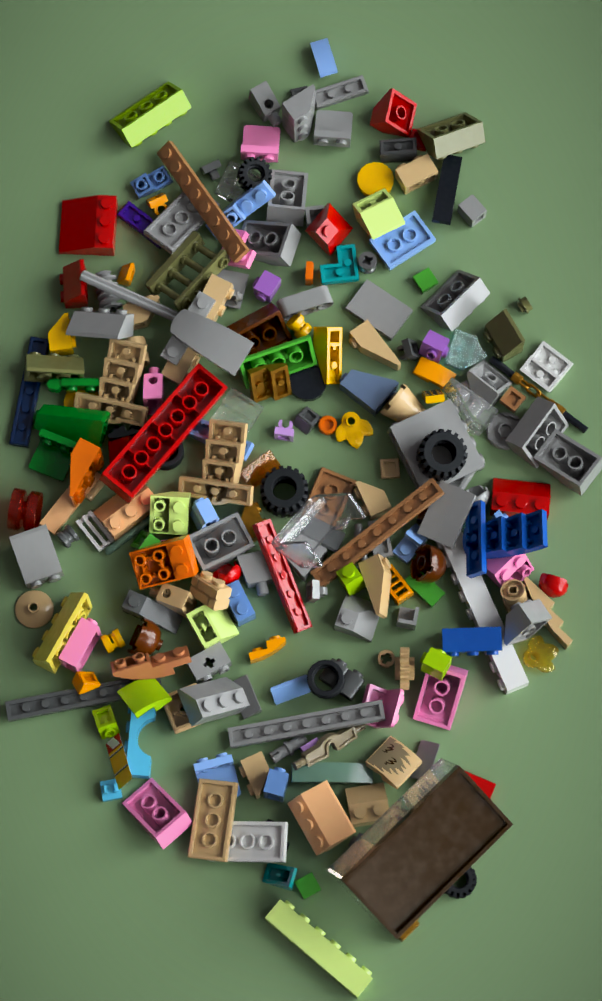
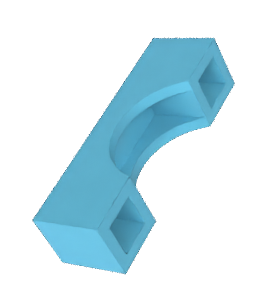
(137, 760)

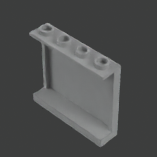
(411, 432)

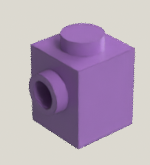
(266, 286)
(434, 346)

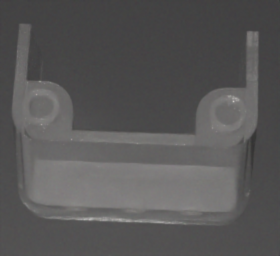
(313, 525)

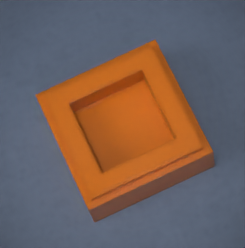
(309, 273)

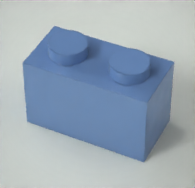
(240, 605)
(276, 784)

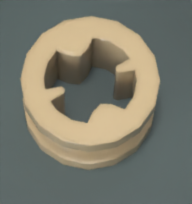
(388, 664)

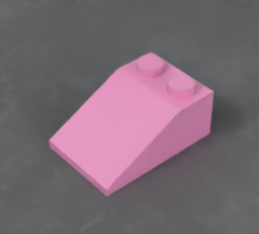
(440, 699)
(157, 813)

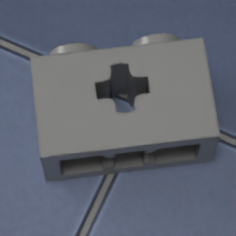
(215, 654)

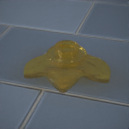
(542, 652)

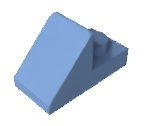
(406, 548)

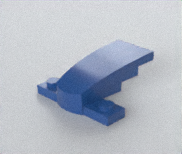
(501, 537)

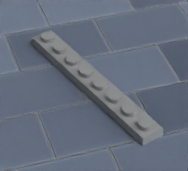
(306, 724)

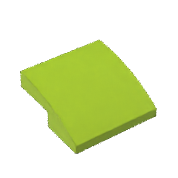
(144, 695)

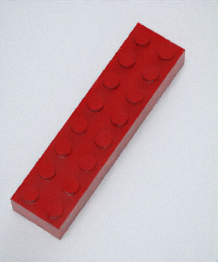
(163, 433)

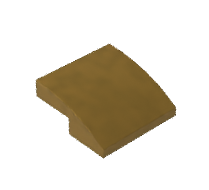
(269, 381)

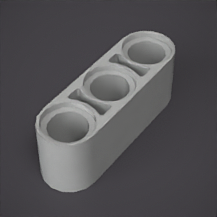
(305, 302)

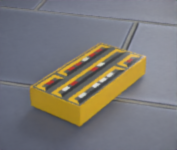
(433, 396)

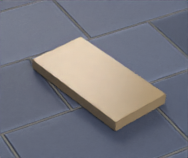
(213, 820)

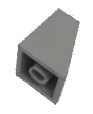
(36, 557)

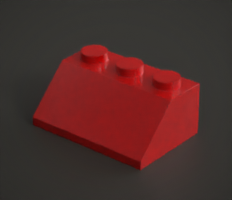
(519, 496)

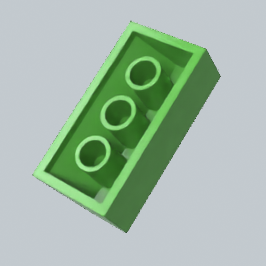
(296, 354)

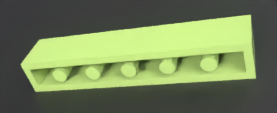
(318, 948)

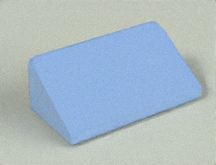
(290, 690)

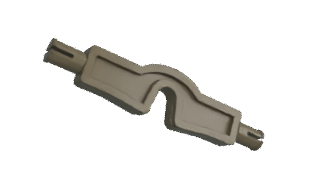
(321, 749)

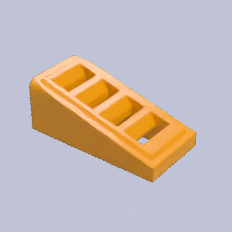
(408, 591)

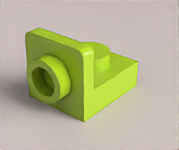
(106, 722)

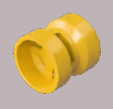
(298, 325)
(116, 638)

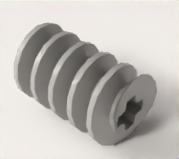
(106, 299)

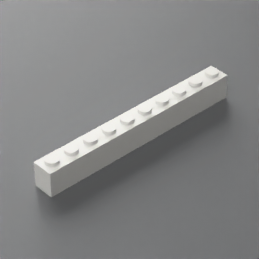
(484, 614)

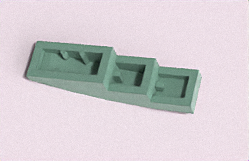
(334, 773)

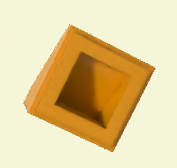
(126, 274)
(85, 682)

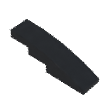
(447, 190)

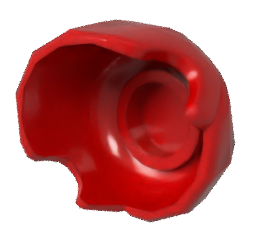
(228, 573)
(553, 585)

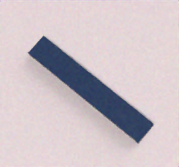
(27, 400)

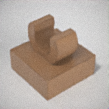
(512, 399)

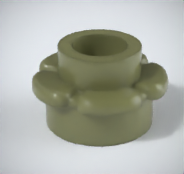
(524, 305)

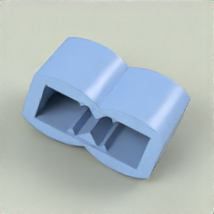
(203, 513)

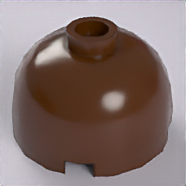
(430, 562)
(146, 638)

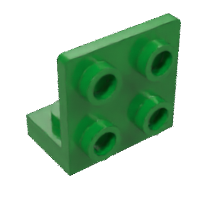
(52, 455)

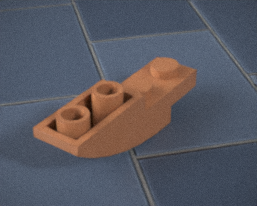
(150, 667)

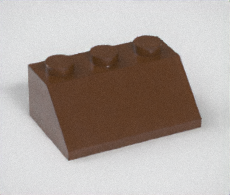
(263, 328)

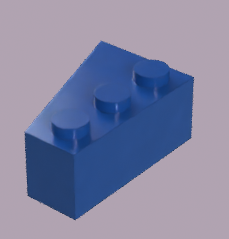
(472, 640)

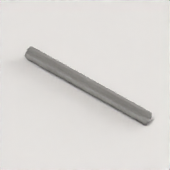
(128, 295)

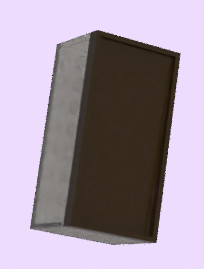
(420, 847)

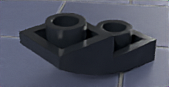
(120, 432)

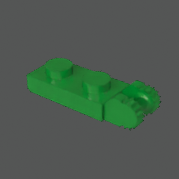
(73, 384)

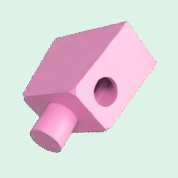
(153, 390)

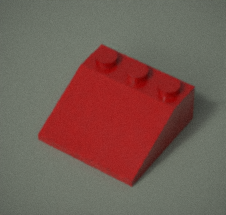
(89, 225)

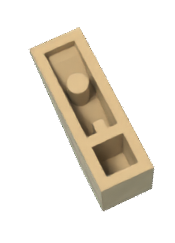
(371, 344)
(378, 582)

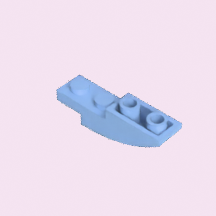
(247, 203)

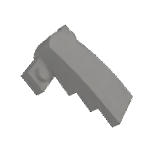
(205, 337)

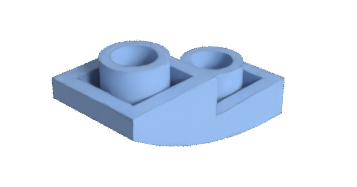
(323, 57)

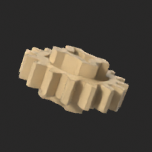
(404, 668)

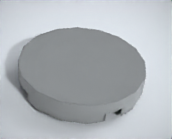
(498, 432)

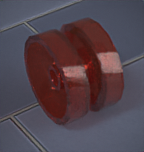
(24, 509)

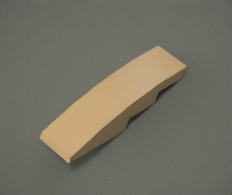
(556, 622)

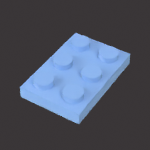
(403, 242)

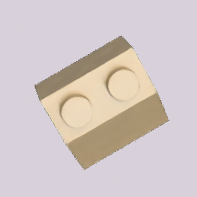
(366, 803)

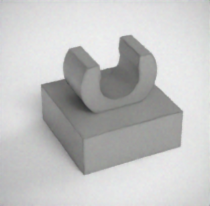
(314, 591)

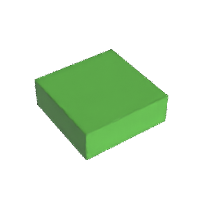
(425, 280)
(307, 885)

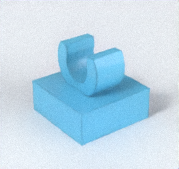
(110, 790)

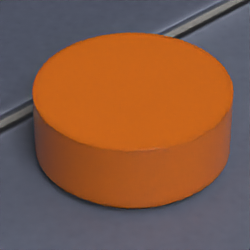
(327, 425)

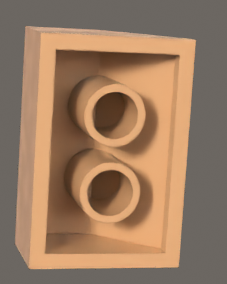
(120, 517)
(321, 817)

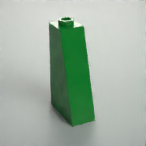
(73, 422)

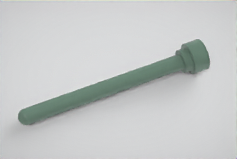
(127, 536)

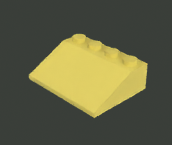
(64, 623)

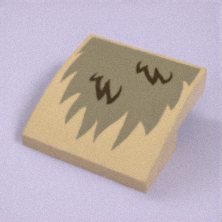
(393, 762)

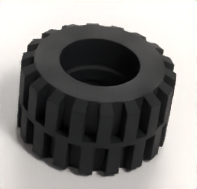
(432, 467)
(280, 476)

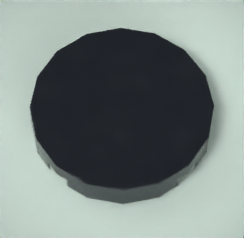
(307, 384)

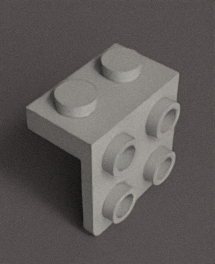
(333, 128)

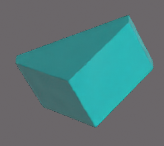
(280, 876)

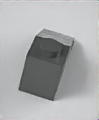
(142, 606)

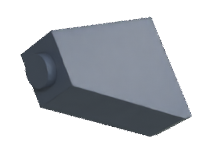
(368, 389)

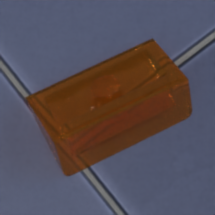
(257, 469)

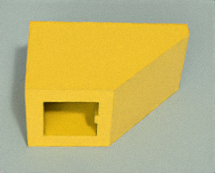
(58, 340)

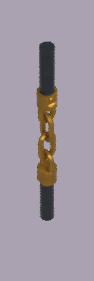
(518, 379)

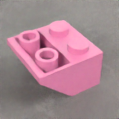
(508, 568)

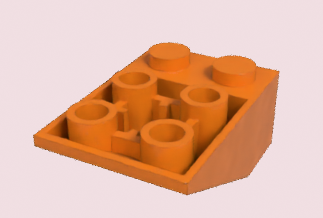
(84, 463)
(164, 562)

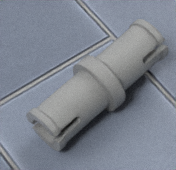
(288, 748)

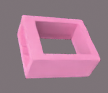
(80, 645)

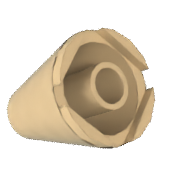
(402, 405)

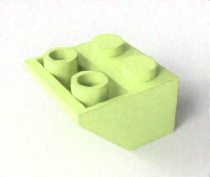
(378, 214)
(170, 513)
(211, 626)

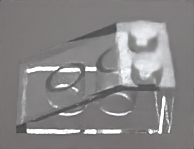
(472, 408)

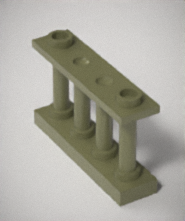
(177, 261)

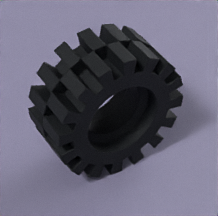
(253, 164)
(467, 889)

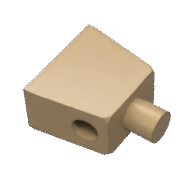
(174, 598)

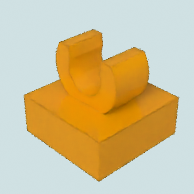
(156, 201)

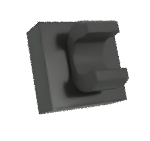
(211, 168)
(410, 350)

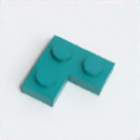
(345, 270)

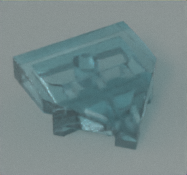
(464, 351)

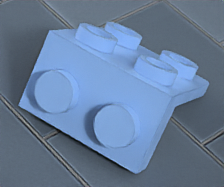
(219, 768)

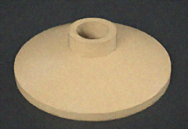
(41, 615)

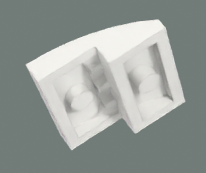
(546, 366)

